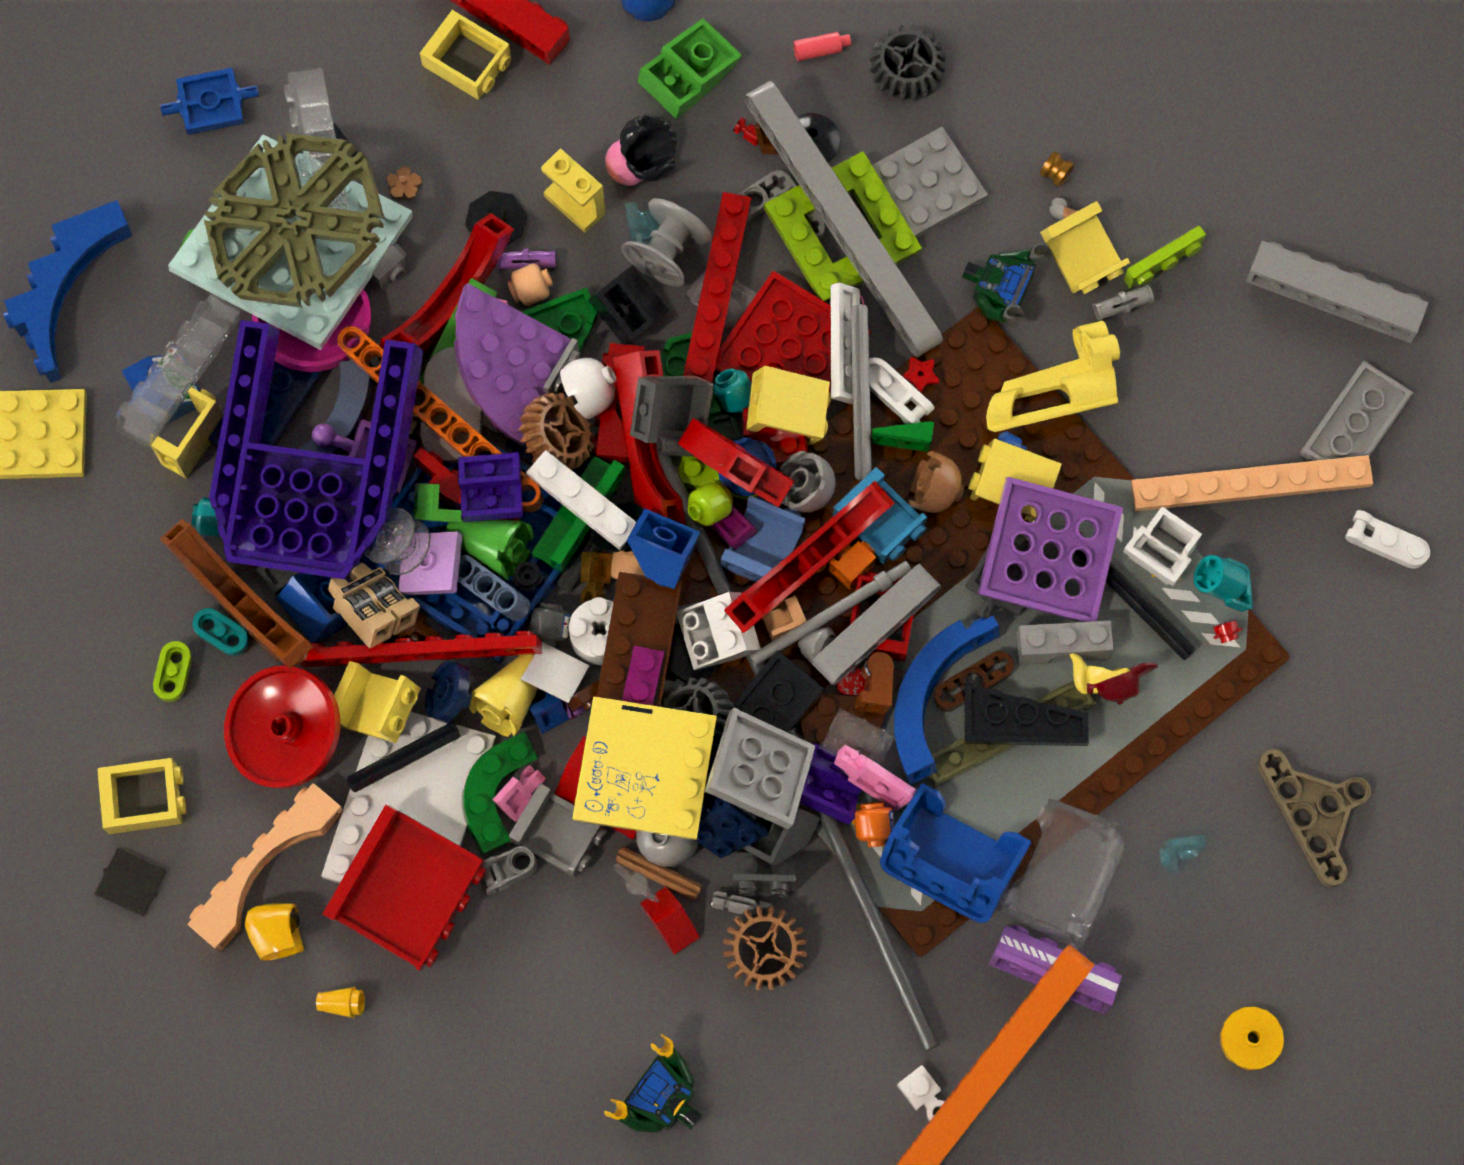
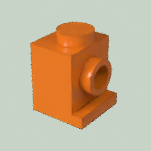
(853, 562)

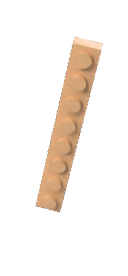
(1251, 483)

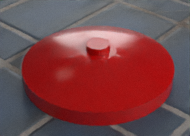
(282, 727)

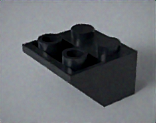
(628, 305)

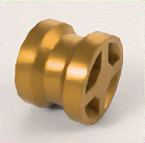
(1057, 169)

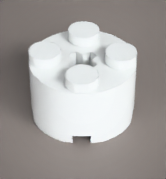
(584, 621)

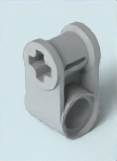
(505, 870)

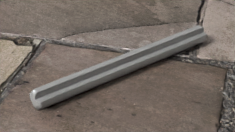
(861, 391)

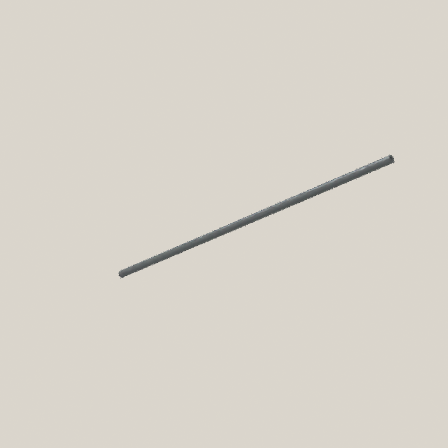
(830, 824)

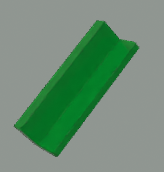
(566, 529)

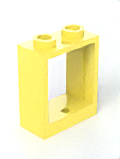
(443, 39)
(109, 796)

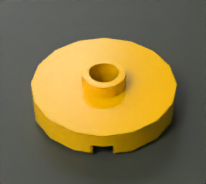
(1235, 1038)

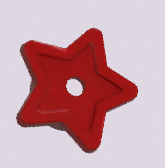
(926, 368)

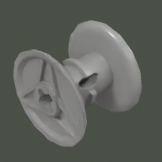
(675, 228)

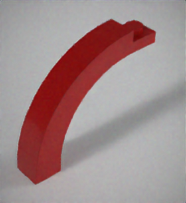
(476, 262)

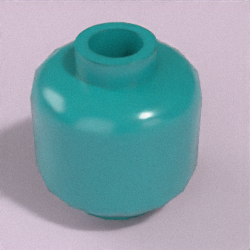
(733, 390)
(204, 518)

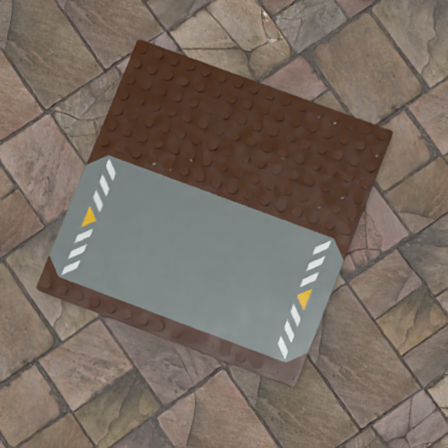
(1124, 738)

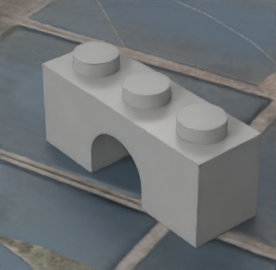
(1046, 641)

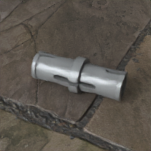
(1140, 297)

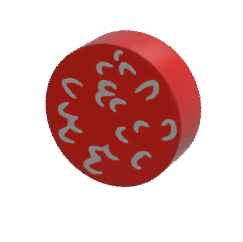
(852, 683)

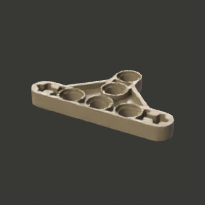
(1308, 797)

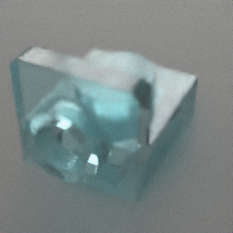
(639, 223)
(1184, 847)

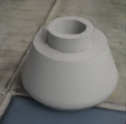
(815, 642)

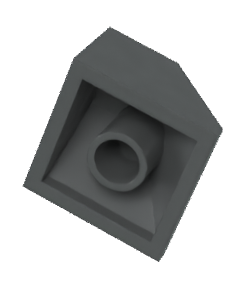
(784, 842)

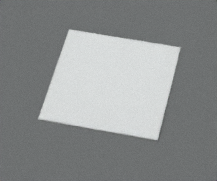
(555, 672)

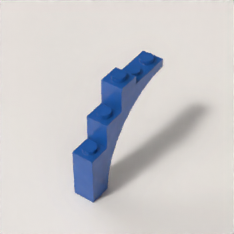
(52, 276)

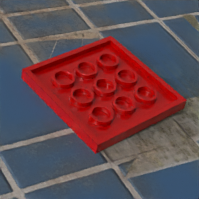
(782, 331)

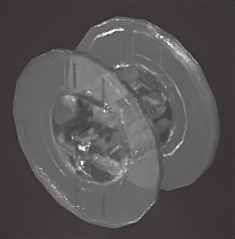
(400, 543)

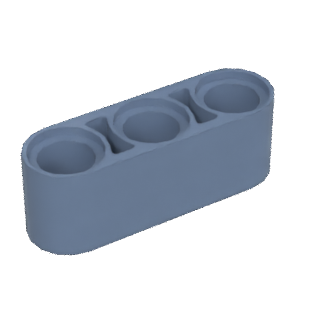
(500, 593)

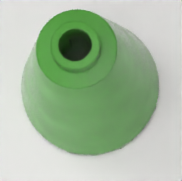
(495, 543)

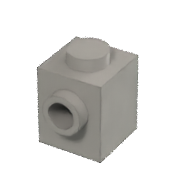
(390, 267)

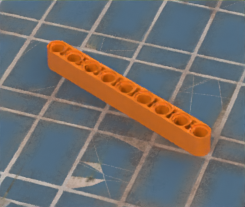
(430, 409)
(999, 1059)

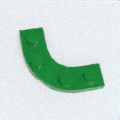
(481, 786)

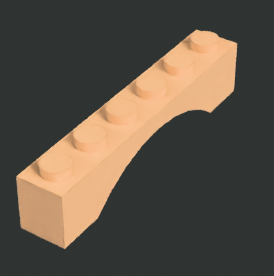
(222, 914)

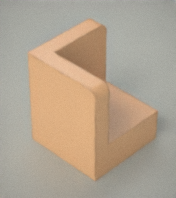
(784, 619)

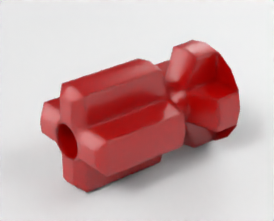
(749, 131)

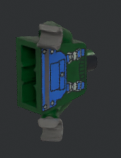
(1005, 282)

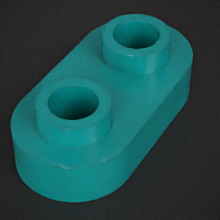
(221, 633)

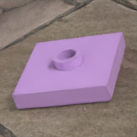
(438, 570)

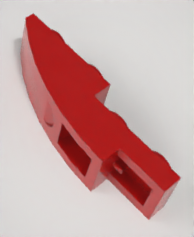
(735, 462)
(449, 488)

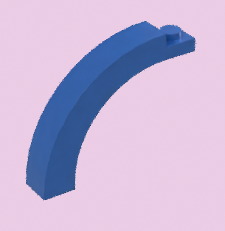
(919, 684)

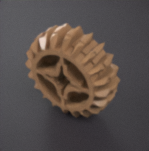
(553, 434)
(789, 960)

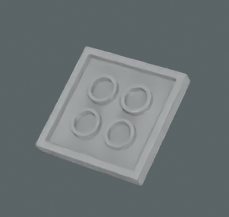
(930, 182)
(760, 768)

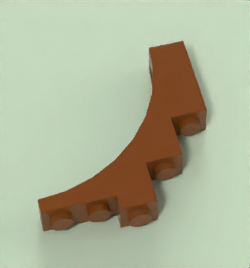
(235, 595)

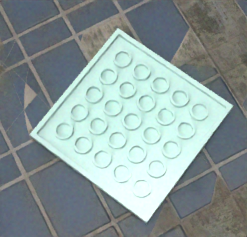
(311, 323)

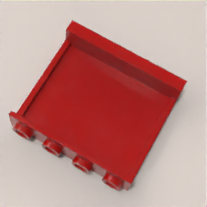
(405, 887)

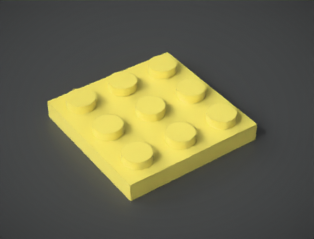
(42, 433)

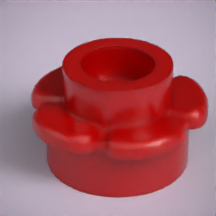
(1227, 631)

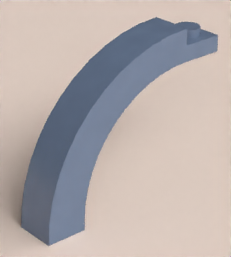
(350, 407)

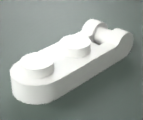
(897, 392)
(1388, 541)

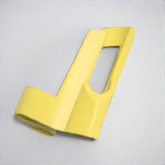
(1087, 381)

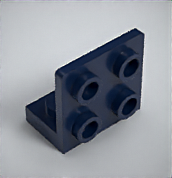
(726, 827)

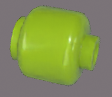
(710, 503)

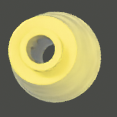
(505, 698)

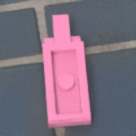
(874, 778)

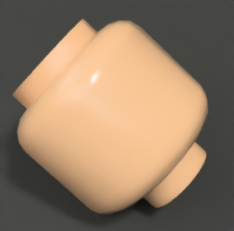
(530, 284)

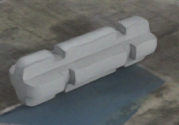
(737, 903)

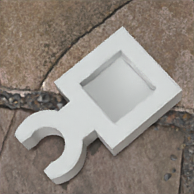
(921, 1090)

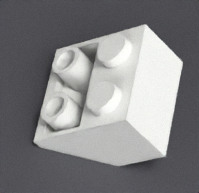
(712, 634)

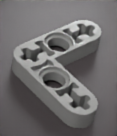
(767, 182)

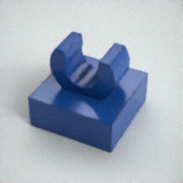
(548, 713)

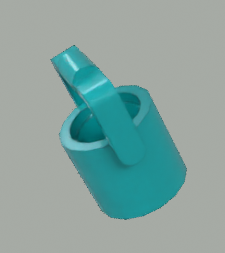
(1225, 581)

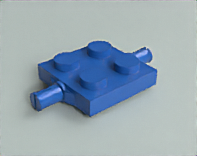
(209, 101)

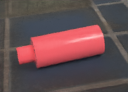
(820, 45)

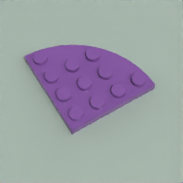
(503, 357)

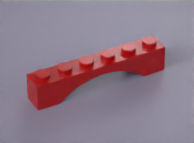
(649, 481)

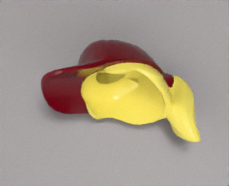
(1110, 685)

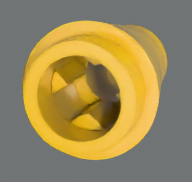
(342, 1002)

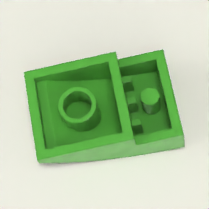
(688, 68)

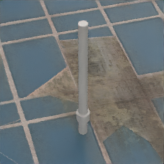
(880, 583)

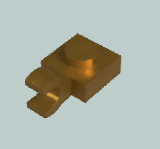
(596, 572)

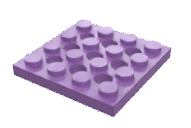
(1002, 552)

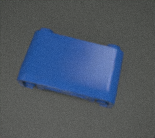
(951, 858)

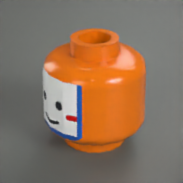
(874, 823)

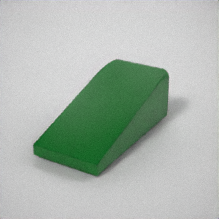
(907, 436)

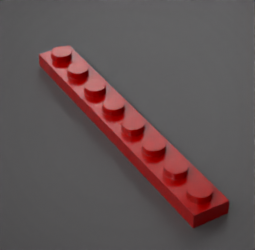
(717, 286)
(431, 649)

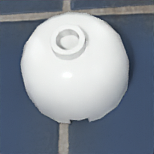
(590, 384)

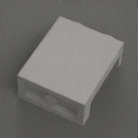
(552, 834)

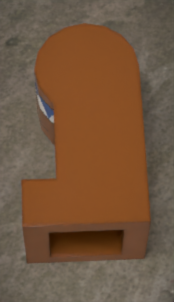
(878, 684)

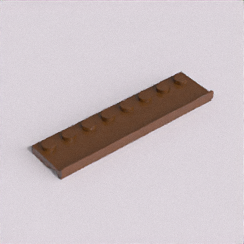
(640, 617)

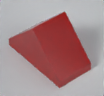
(670, 920)

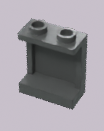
(668, 404)

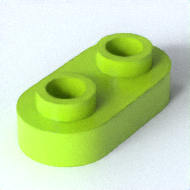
(170, 672)

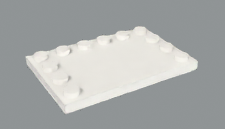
(423, 790)

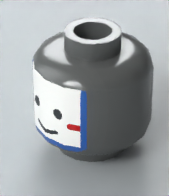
(550, 623)

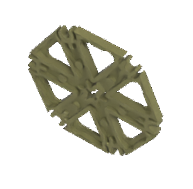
(289, 200)

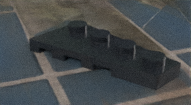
(1014, 720)

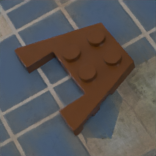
(822, 713)

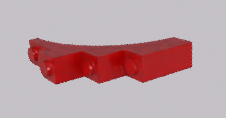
(809, 557)

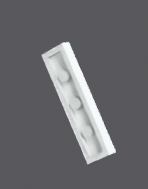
(842, 300)
(581, 499)

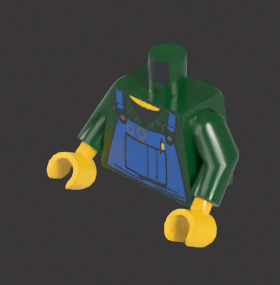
(660, 1094)

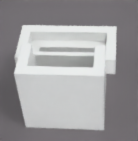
(1164, 546)

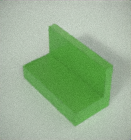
(427, 502)

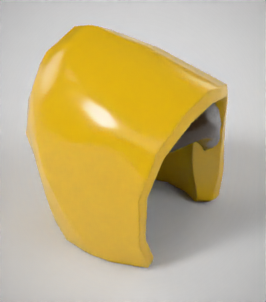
(274, 930)

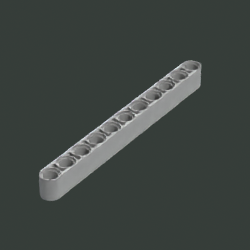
(843, 219)

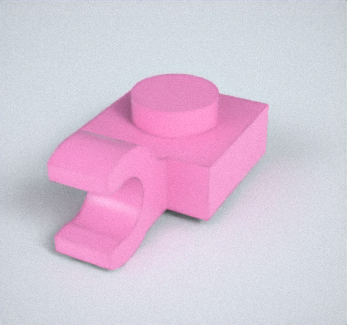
(517, 794)

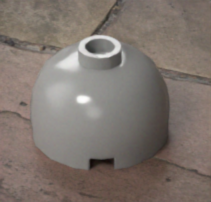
(813, 482)
(664, 849)

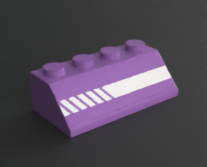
(1031, 958)

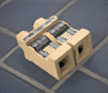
(372, 605)

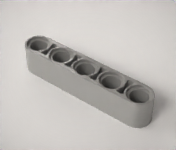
(876, 624)

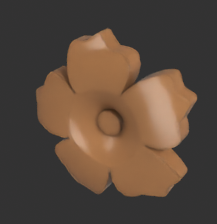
(404, 183)

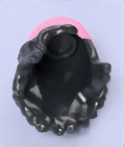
(642, 151)

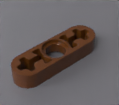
(988, 662)

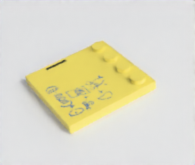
(644, 768)

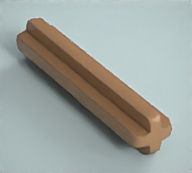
(658, 874)

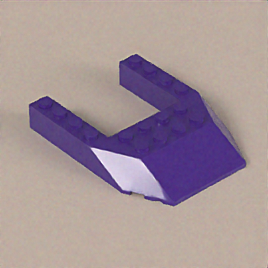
(303, 505)

